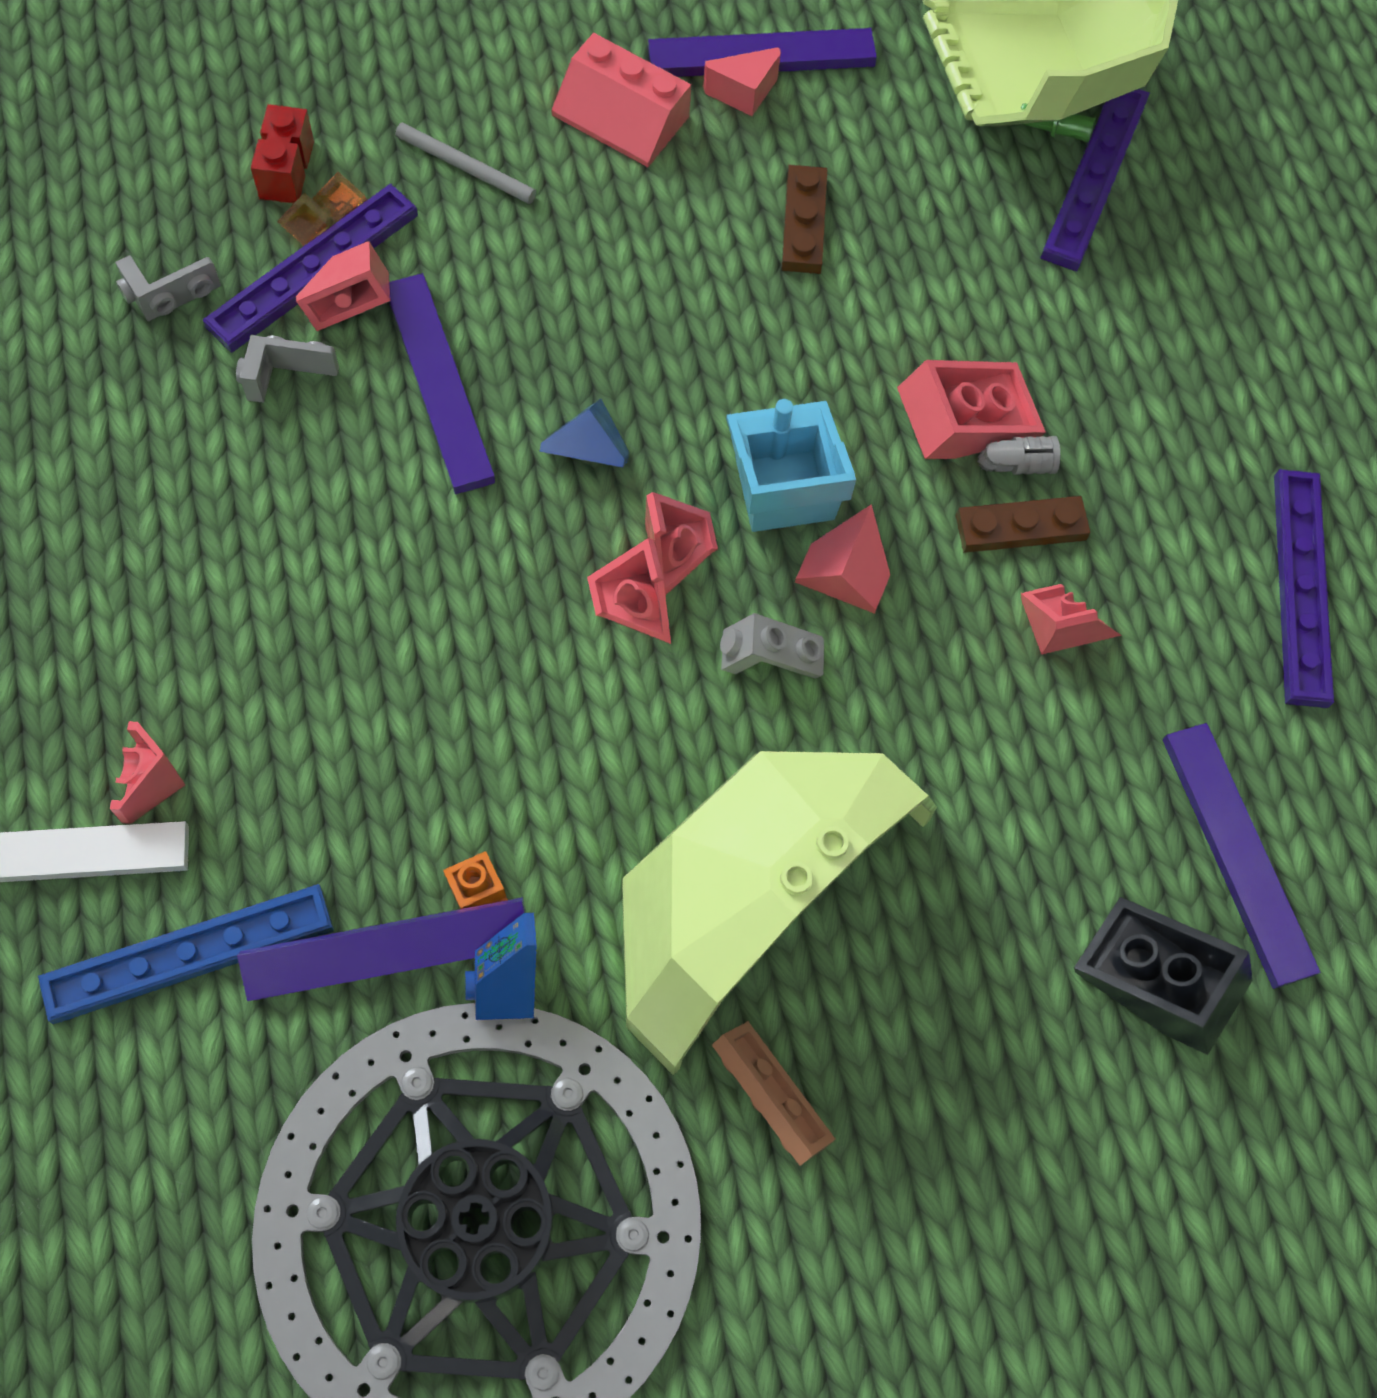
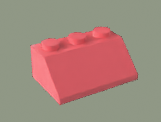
(622, 100)

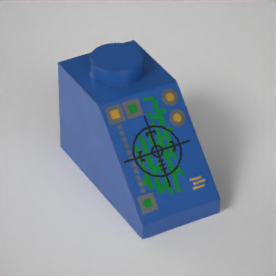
(505, 973)

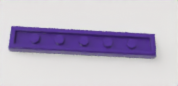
(798, 50)
(1094, 180)
(277, 289)
(440, 385)
(1303, 589)
(1241, 856)
(373, 950)

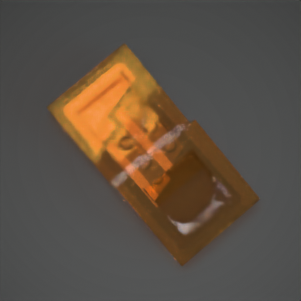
(313, 216)

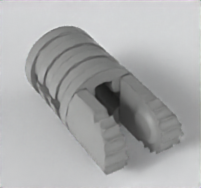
(1022, 455)

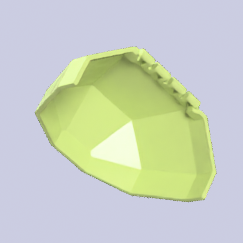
(1046, 53)
(740, 877)

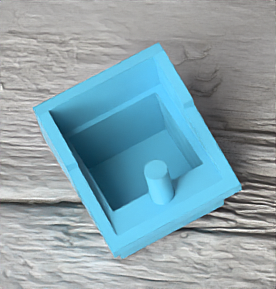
(790, 464)

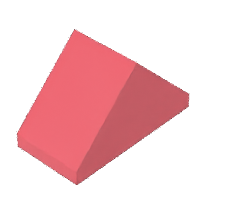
(742, 79)

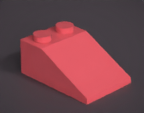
(967, 405)

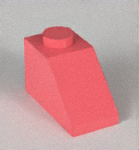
(345, 287)

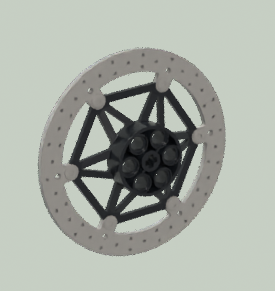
(421, 1091)

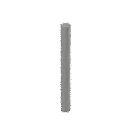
(465, 163)

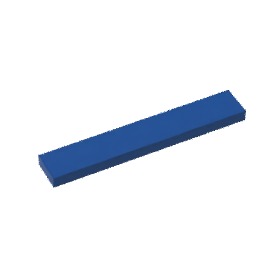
(182, 954)

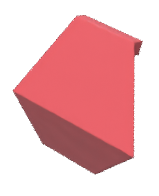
(681, 536)
(848, 563)
(633, 591)
(1061, 621)
(147, 775)

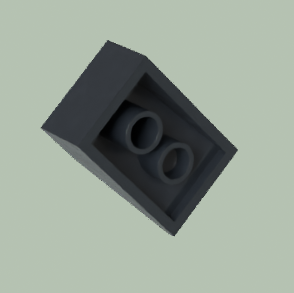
(1167, 973)

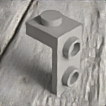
(169, 292)
(275, 352)
(772, 642)

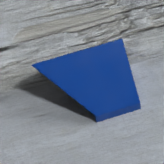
(589, 438)

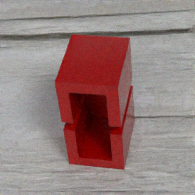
(282, 153)

